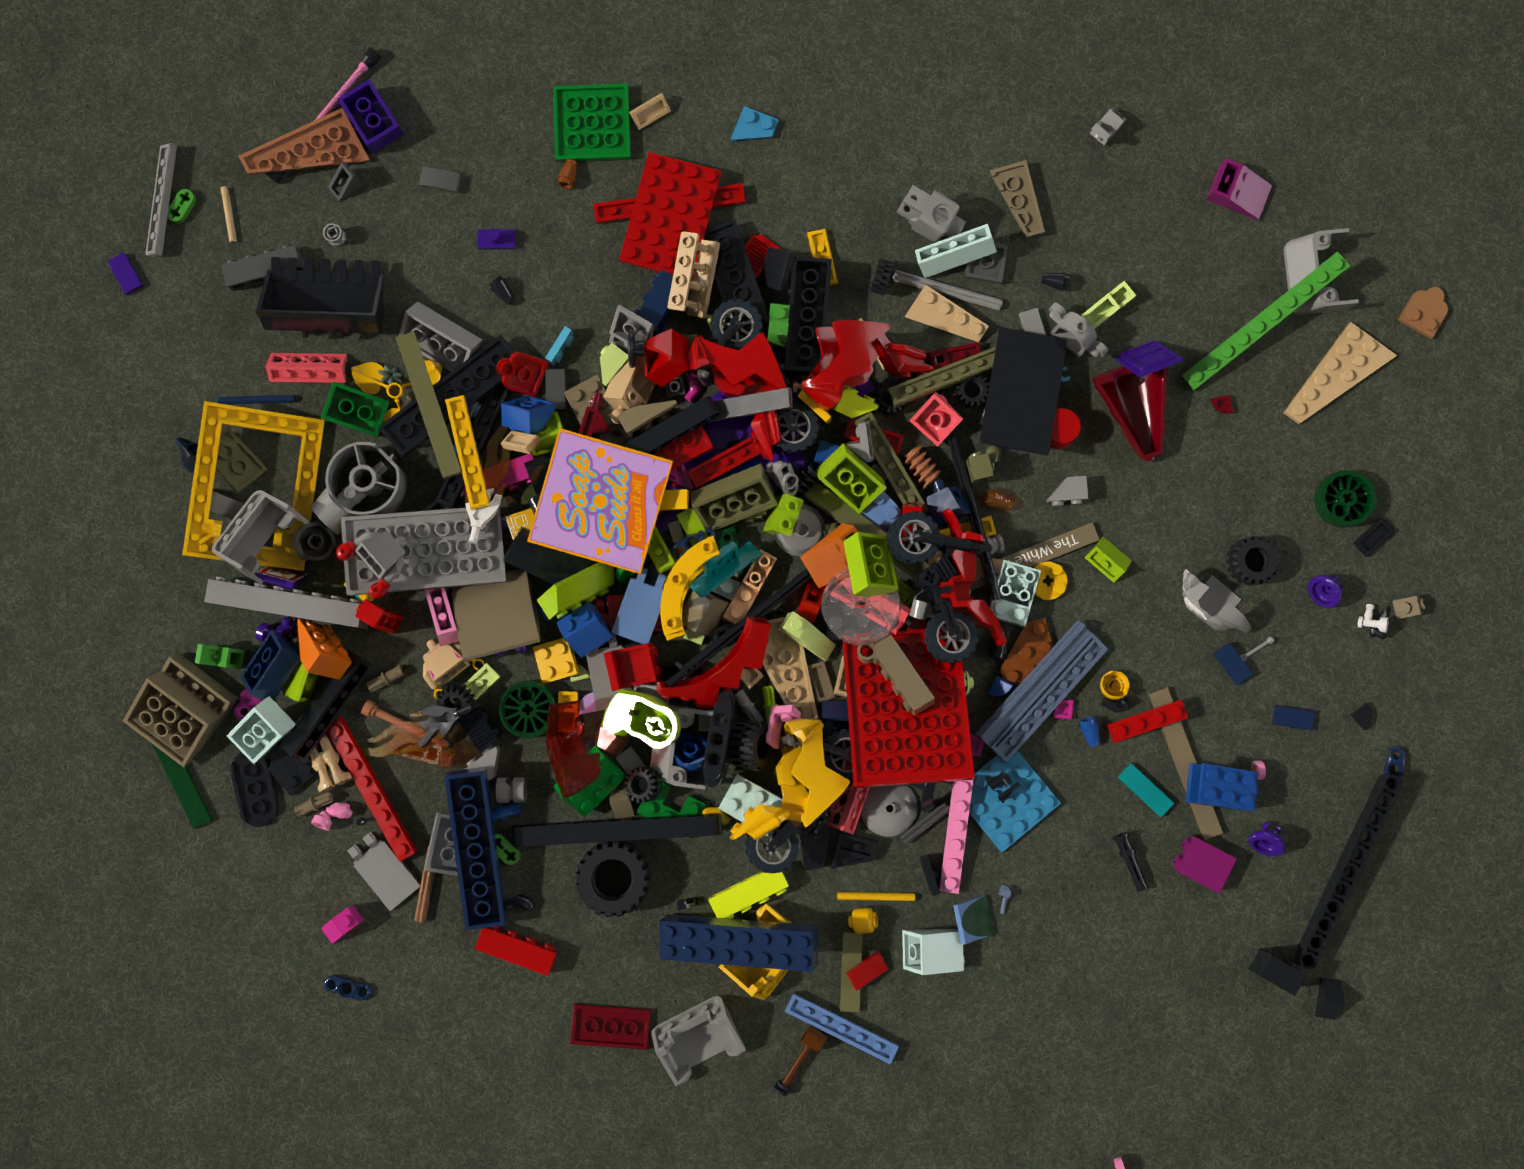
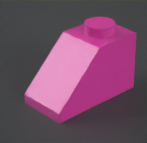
(342, 924)

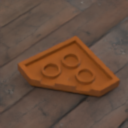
(1027, 651)

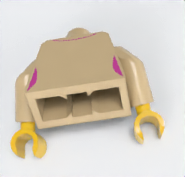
(443, 664)

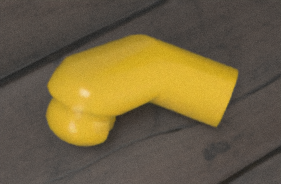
(712, 810)

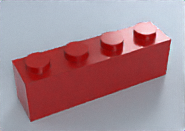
(517, 949)

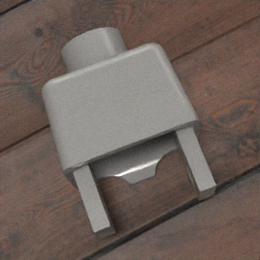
(931, 214)

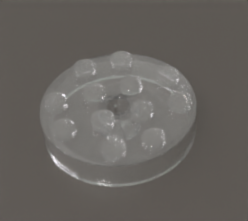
(856, 624)

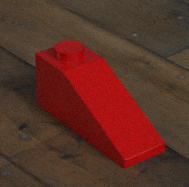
(378, 616)

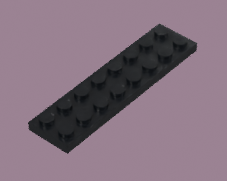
(472, 379)

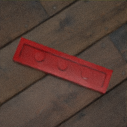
(724, 462)
(1147, 721)

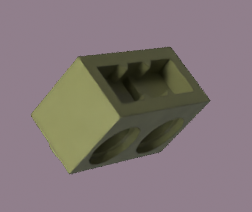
(979, 467)

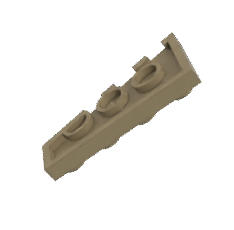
(1018, 192)

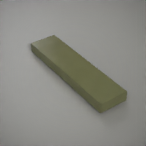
(850, 958)

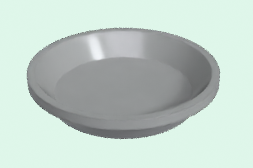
(805, 533)

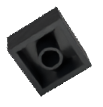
(1278, 971)

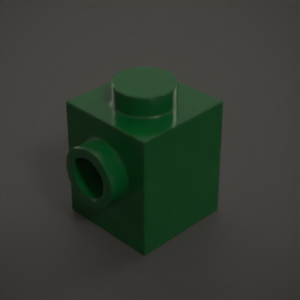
(727, 535)

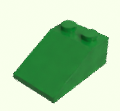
(354, 409)

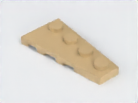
(943, 314)

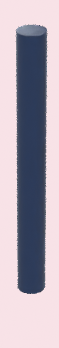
(257, 399)

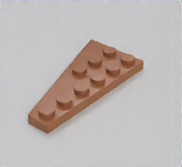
(314, 145)

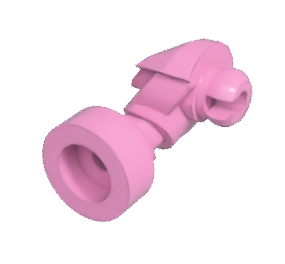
(338, 809)

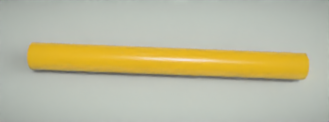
(875, 896)

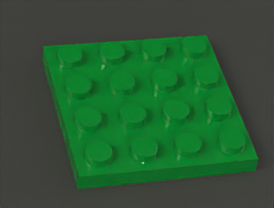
(591, 122)

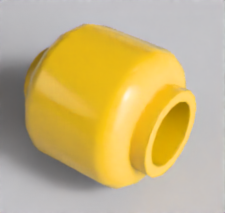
(863, 920)

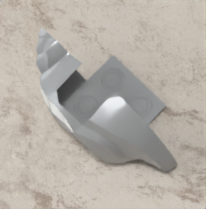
(1213, 603)

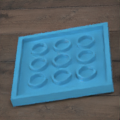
(1021, 810)

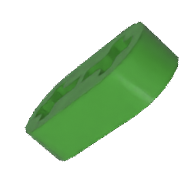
(181, 206)
(509, 846)

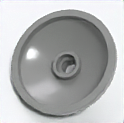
(894, 822)

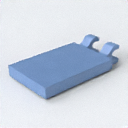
(639, 609)

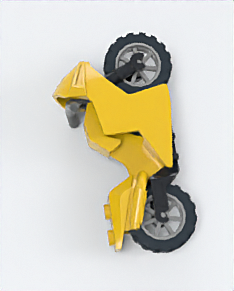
(808, 786)

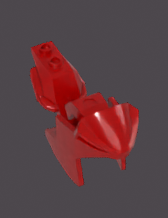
(848, 359)

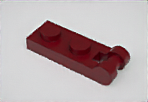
(952, 354)

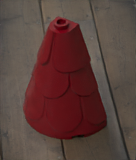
(1136, 407)

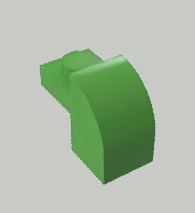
(778, 325)
(219, 656)

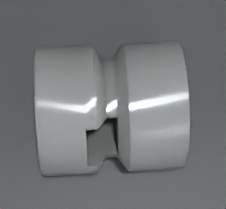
(511, 790)

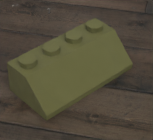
(734, 498)

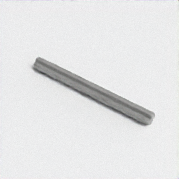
(948, 290)

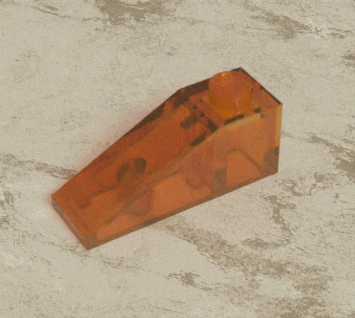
(431, 754)

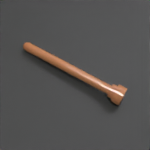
(371, 709)

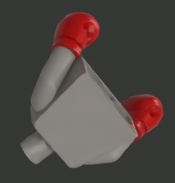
(380, 553)

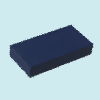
(1232, 663)
(1293, 718)

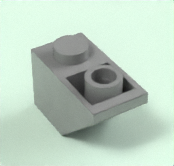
(1070, 490)
(489, 759)

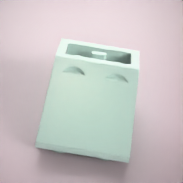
(1017, 589)

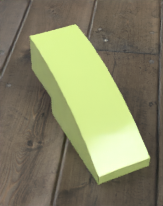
(1109, 305)

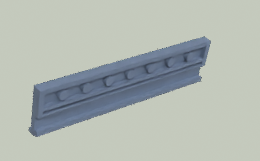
(1041, 691)

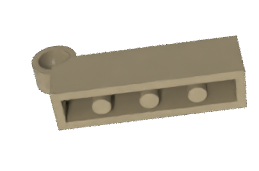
(901, 674)

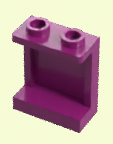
(1204, 863)

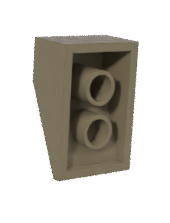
(644, 417)

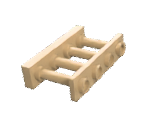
(703, 276)

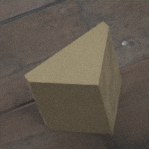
(703, 614)

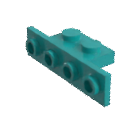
(724, 566)

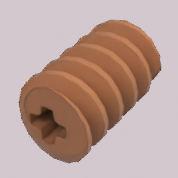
(921, 466)

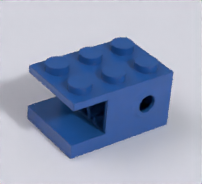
(1222, 787)

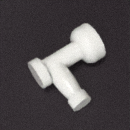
(1367, 620)

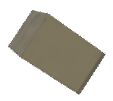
(620, 802)

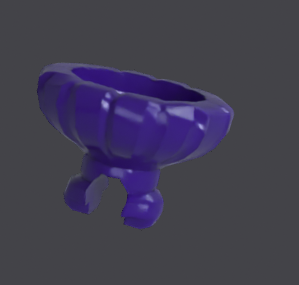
(1325, 590)
(1267, 841)

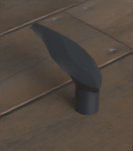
(1375, 631)

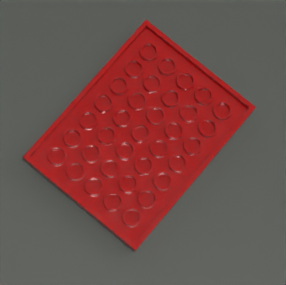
(894, 744)

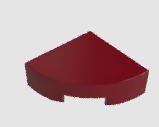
(1222, 404)

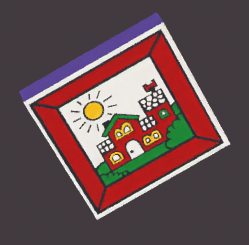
(282, 577)

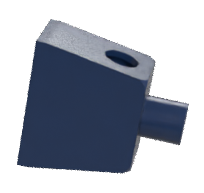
(946, 498)

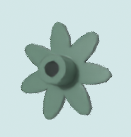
(390, 375)

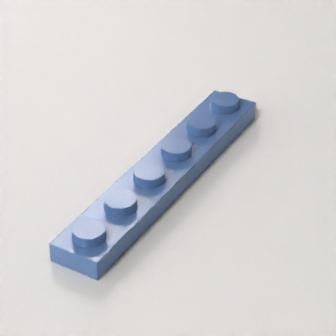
(842, 1028)

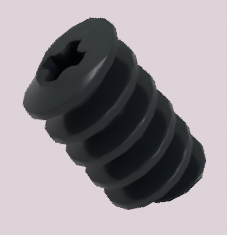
(806, 479)

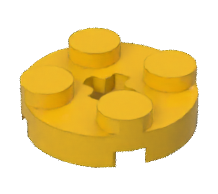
(1056, 587)

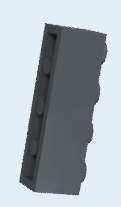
(253, 268)

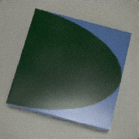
(973, 919)

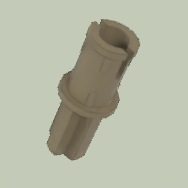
(385, 678)
(314, 804)

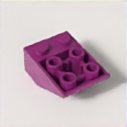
(1239, 189)

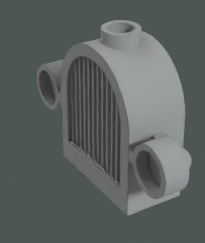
(1077, 332)

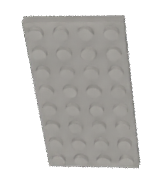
(435, 550)

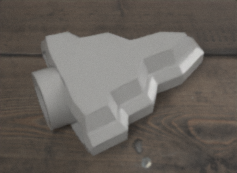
(783, 476)

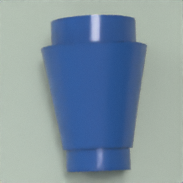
(1090, 730)

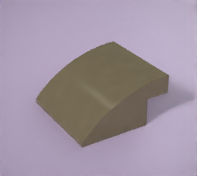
(496, 616)
(179, 708)

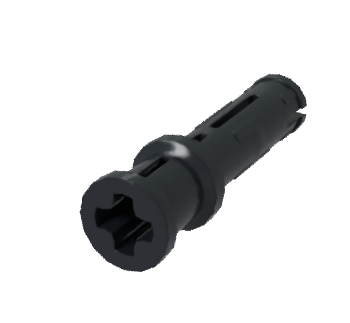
(1127, 851)

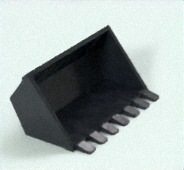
(322, 298)

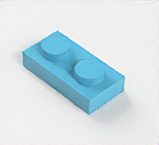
(563, 340)

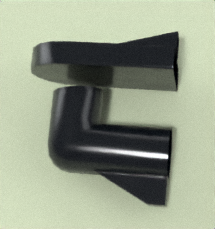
(1003, 778)

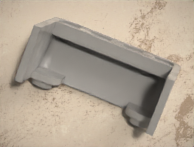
(1302, 259)
(252, 529)
(663, 758)

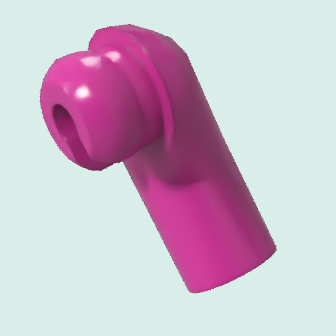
(695, 387)

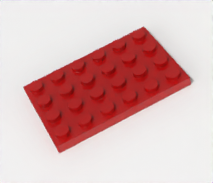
(669, 201)

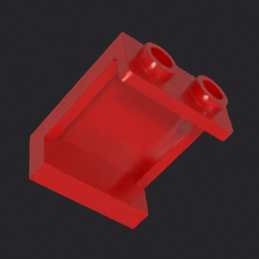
(632, 666)

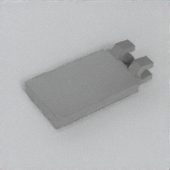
(599, 675)
(383, 871)

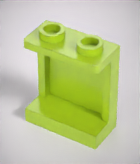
(784, 515)

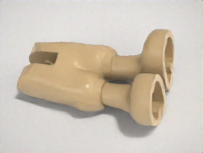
(330, 757)

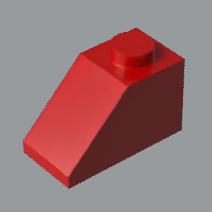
(811, 601)

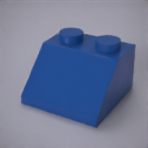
(526, 414)
(585, 629)

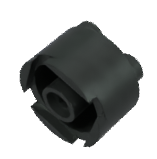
(321, 550)

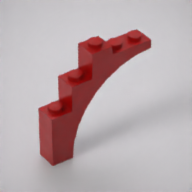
(746, 654)

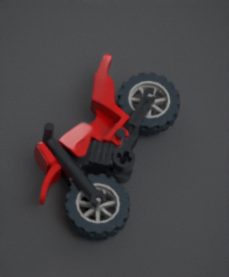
(948, 595)

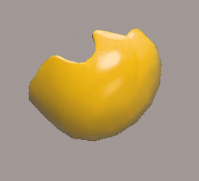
(1119, 687)

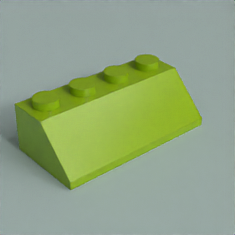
(576, 590)

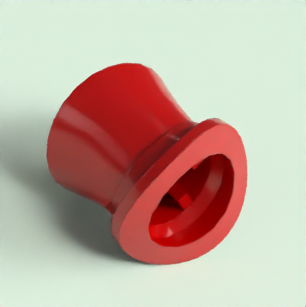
(1065, 429)

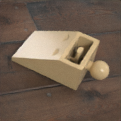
(628, 389)

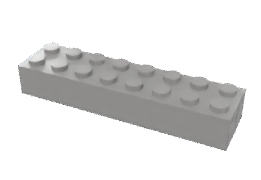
(283, 602)

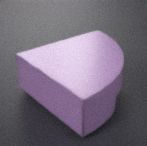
(587, 704)

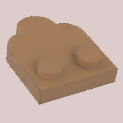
(1425, 311)

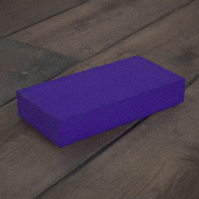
(125, 273)

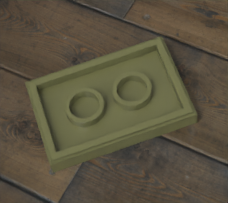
(236, 462)

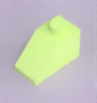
(612, 361)

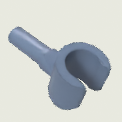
(1006, 893)

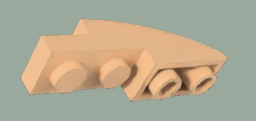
(749, 587)

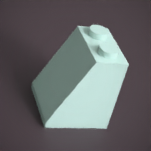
(932, 951)

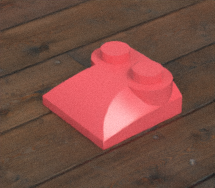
(936, 418)

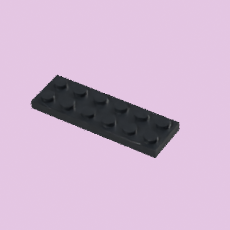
(734, 270)

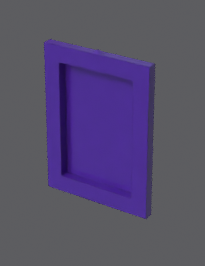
(1148, 358)

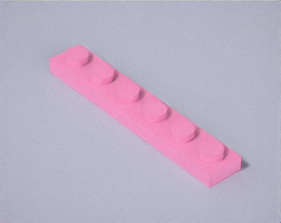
(956, 836)

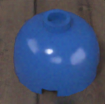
(690, 752)

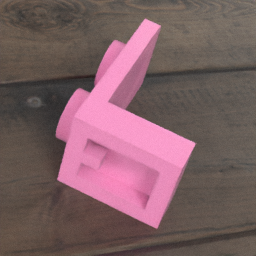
(776, 718)

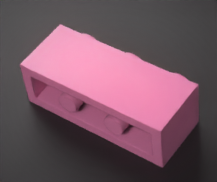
(442, 616)

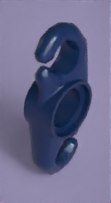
(684, 542)
(1398, 762)
(339, 988)

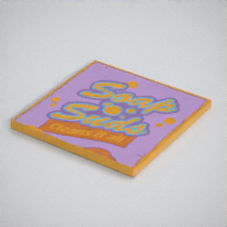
(600, 501)

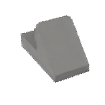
(864, 446)

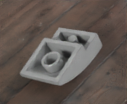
(623, 322)

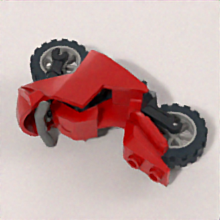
(750, 368)

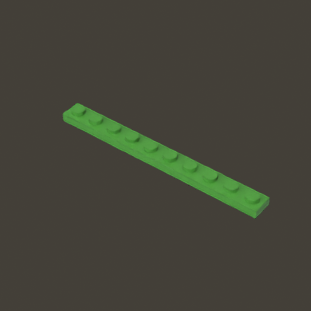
(1266, 321)

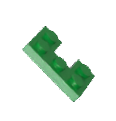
(658, 809)

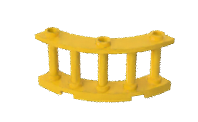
(677, 585)

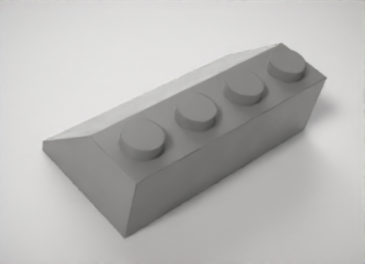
(439, 337)

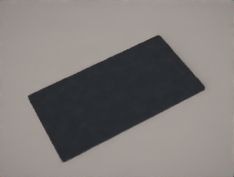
(1023, 391)

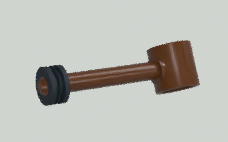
(813, 1040)

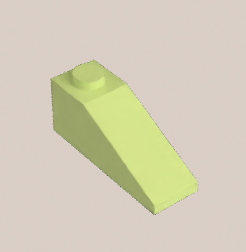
(807, 635)

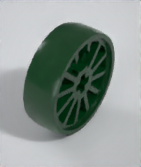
(1329, 514)
(521, 686)

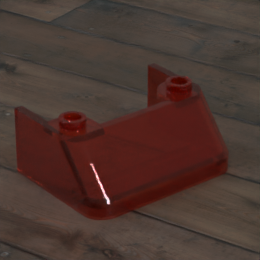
(566, 751)

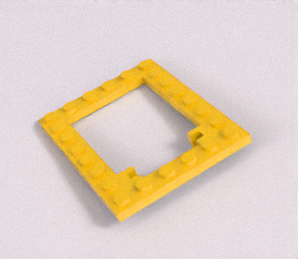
(201, 530)

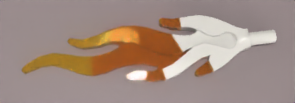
(493, 474)

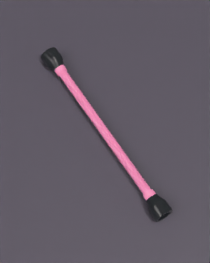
(369, 59)

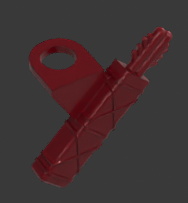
(593, 420)

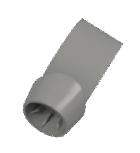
(333, 505)

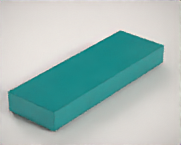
(1145, 790)

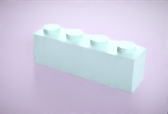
(955, 251)

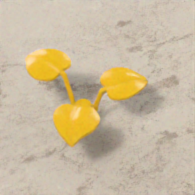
(369, 381)

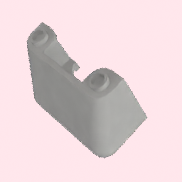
(695, 1037)

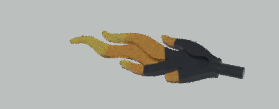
(442, 720)

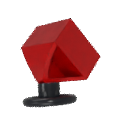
(663, 355)

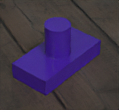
(496, 239)

